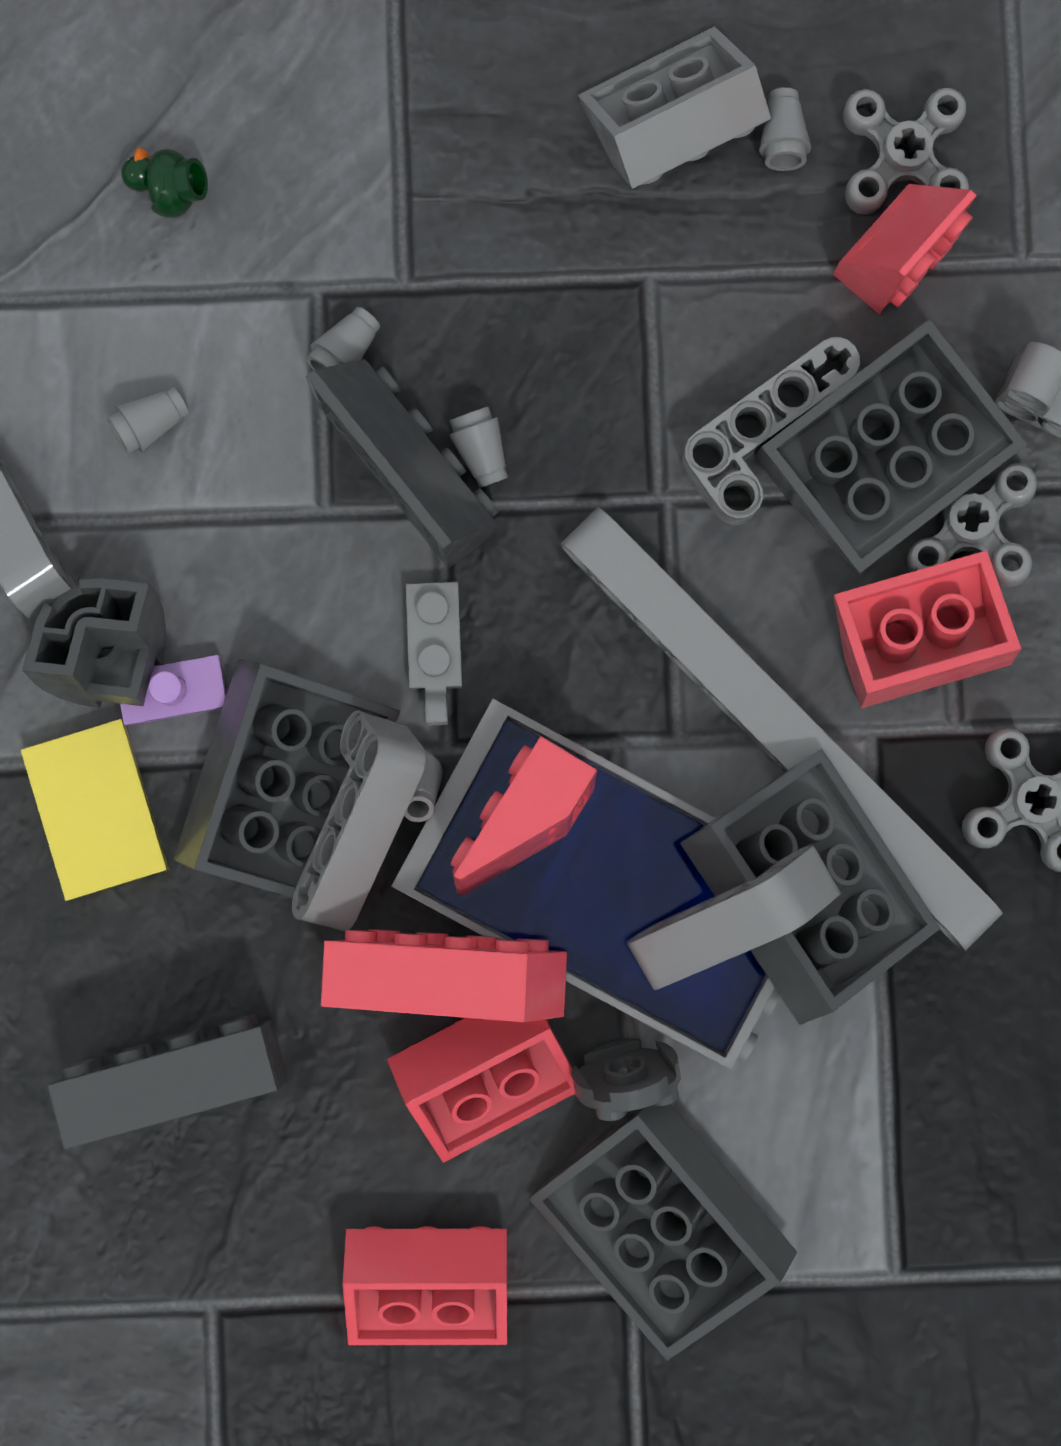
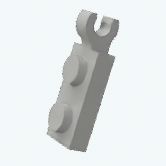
(434, 645)

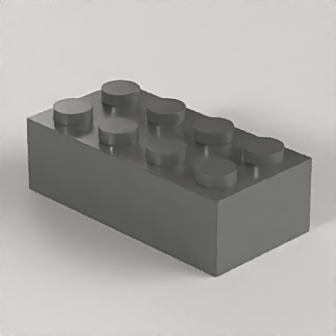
(168, 1083)

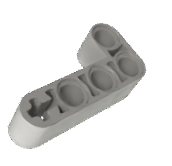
(1034, 388)
(773, 416)
(27, 565)
(362, 822)
(736, 920)

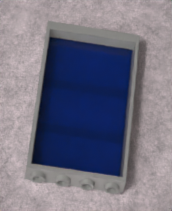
(592, 889)

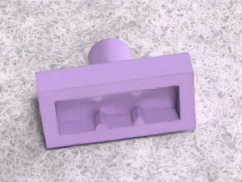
(180, 691)

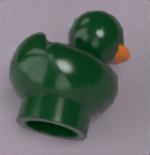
(168, 177)

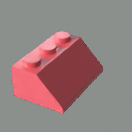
(925, 629)
(481, 1080)
(425, 1286)

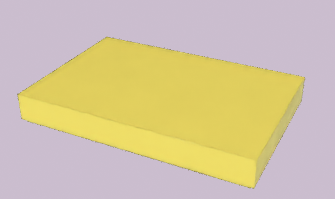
(94, 809)

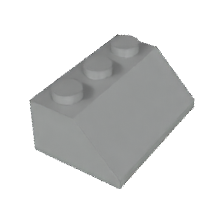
(676, 106)

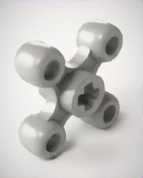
(887, 136)
(989, 509)
(1013, 810)

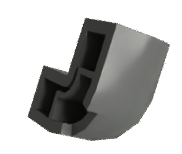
(98, 643)

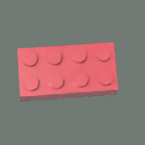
(444, 975)

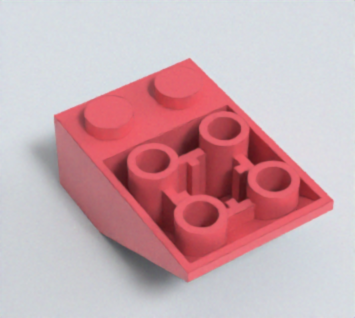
(905, 244)
(536, 811)

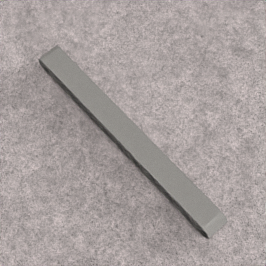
(769, 713)

